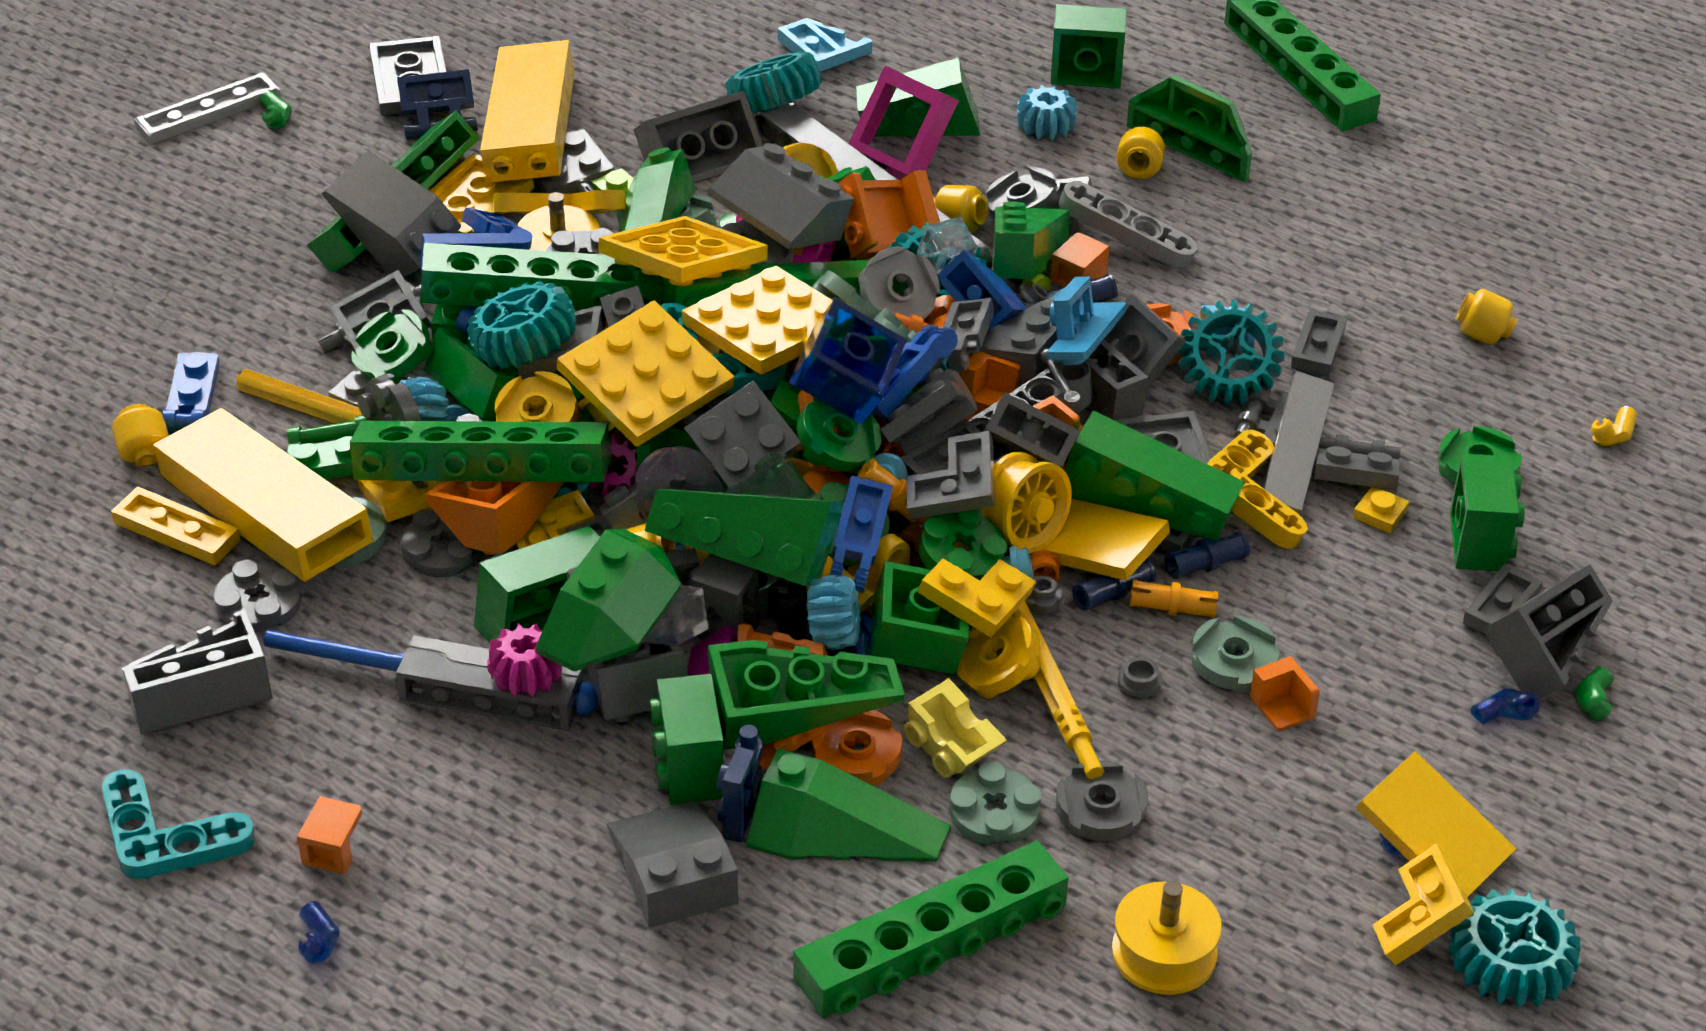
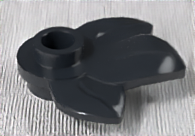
(789, 606)

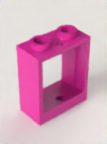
(929, 134)

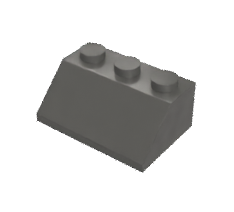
(708, 133)
(783, 197)

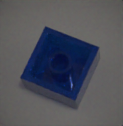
(848, 361)

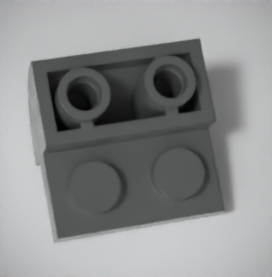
(930, 410)

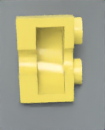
(949, 730)

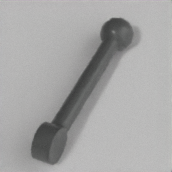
(1071, 398)

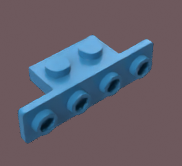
(1080, 322)

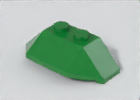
(1194, 124)
(609, 601)

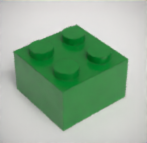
(1088, 46)
(1485, 512)
(912, 626)
(687, 738)

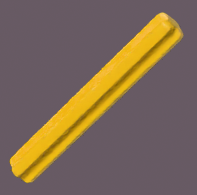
(296, 397)

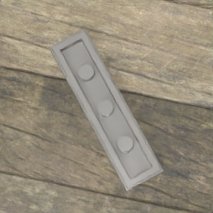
(204, 108)
(1298, 439)

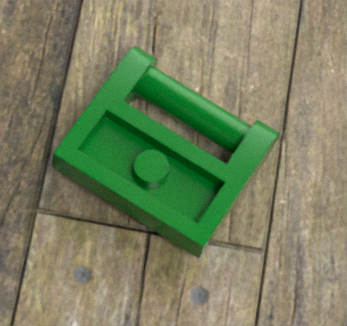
(328, 458)

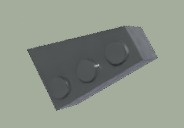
(1023, 339)
(1549, 630)
(200, 678)

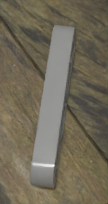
(1164, 243)

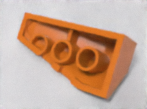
(490, 513)

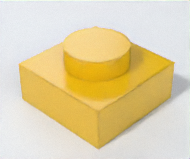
(1381, 509)

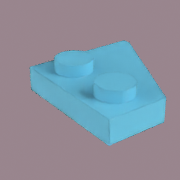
(824, 42)

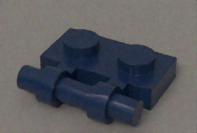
(434, 93)
(740, 784)

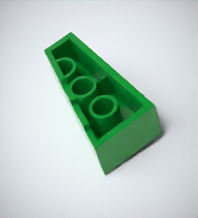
(1143, 476)
(758, 531)

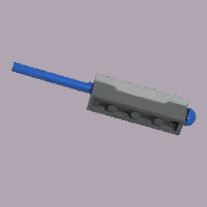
(456, 679)

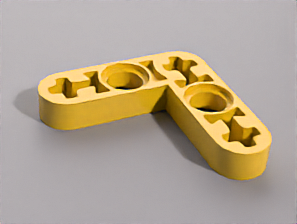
(592, 201)
(1255, 503)

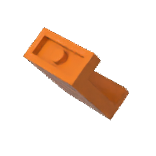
(884, 210)

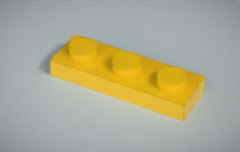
(176, 526)

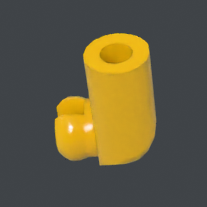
(1619, 432)

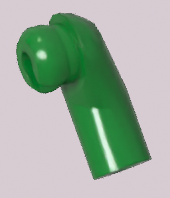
(278, 110)
(1591, 694)

